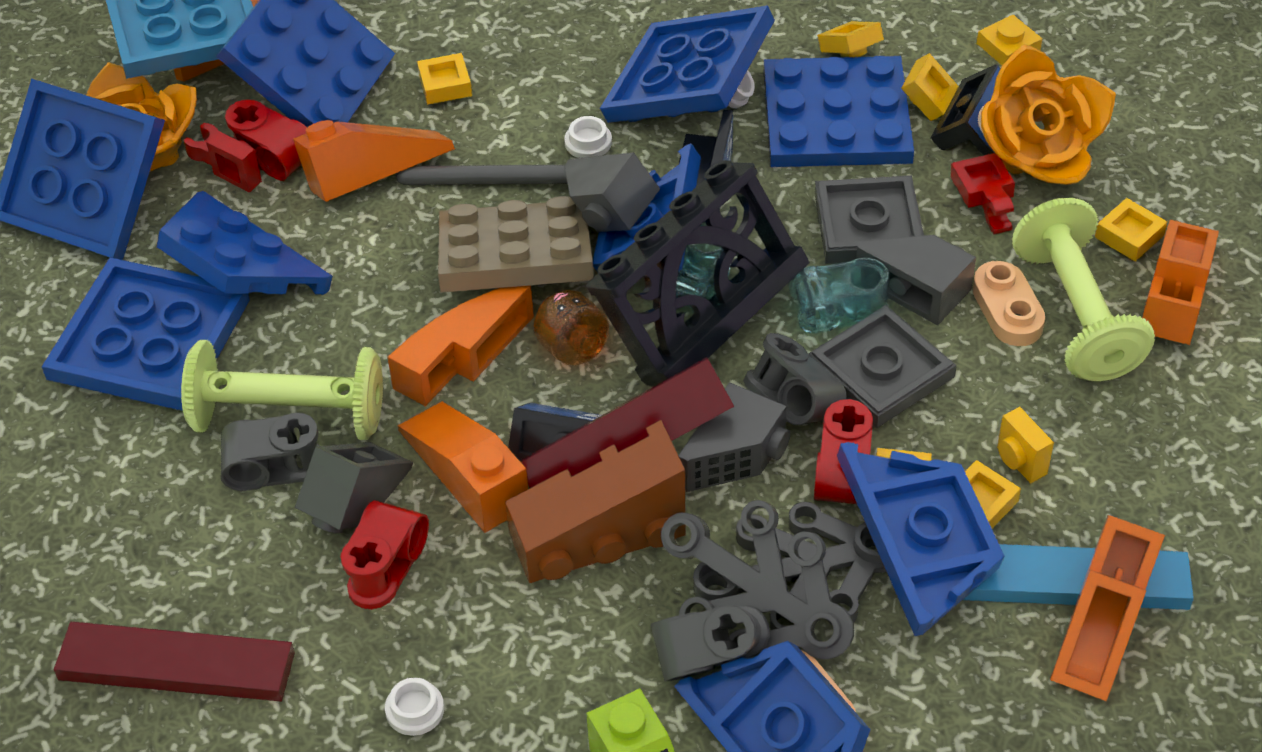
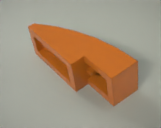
(1180, 281)
(459, 342)
(1107, 607)

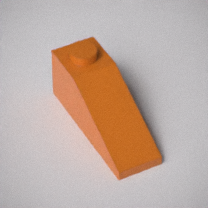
(353, 155)
(467, 461)

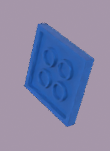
(306, 58)
(688, 65)
(837, 111)
(78, 168)
(138, 331)

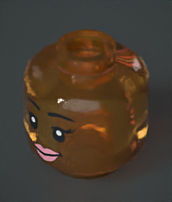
(569, 324)

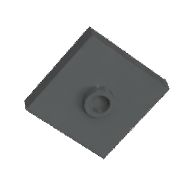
(865, 211)
(885, 364)

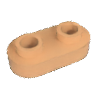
(1001, 294)

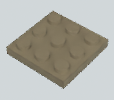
(513, 245)

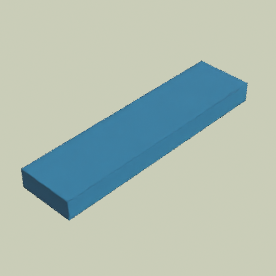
(1058, 574)

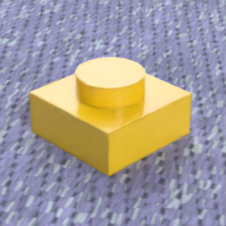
(1006, 37)
(851, 38)
(444, 78)
(929, 87)
(1131, 229)
(1024, 445)
(993, 491)

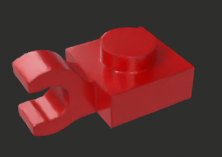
(229, 157)
(988, 184)

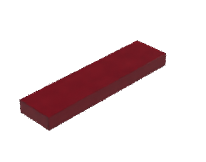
(679, 402)
(175, 661)

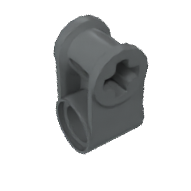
(791, 378)
(266, 451)
(701, 640)

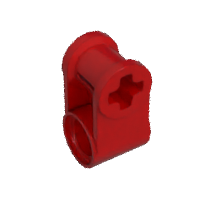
(268, 134)
(843, 423)
(382, 552)

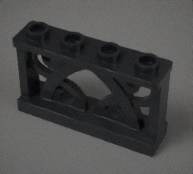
(658, 257)

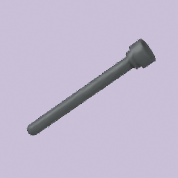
(482, 174)

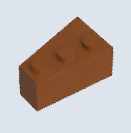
(600, 510)

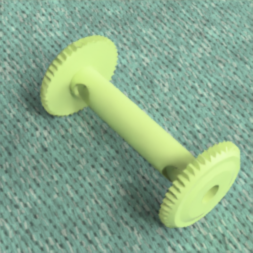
(1107, 343)
(203, 379)

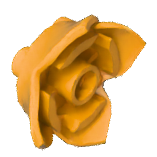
(173, 104)
(1070, 108)

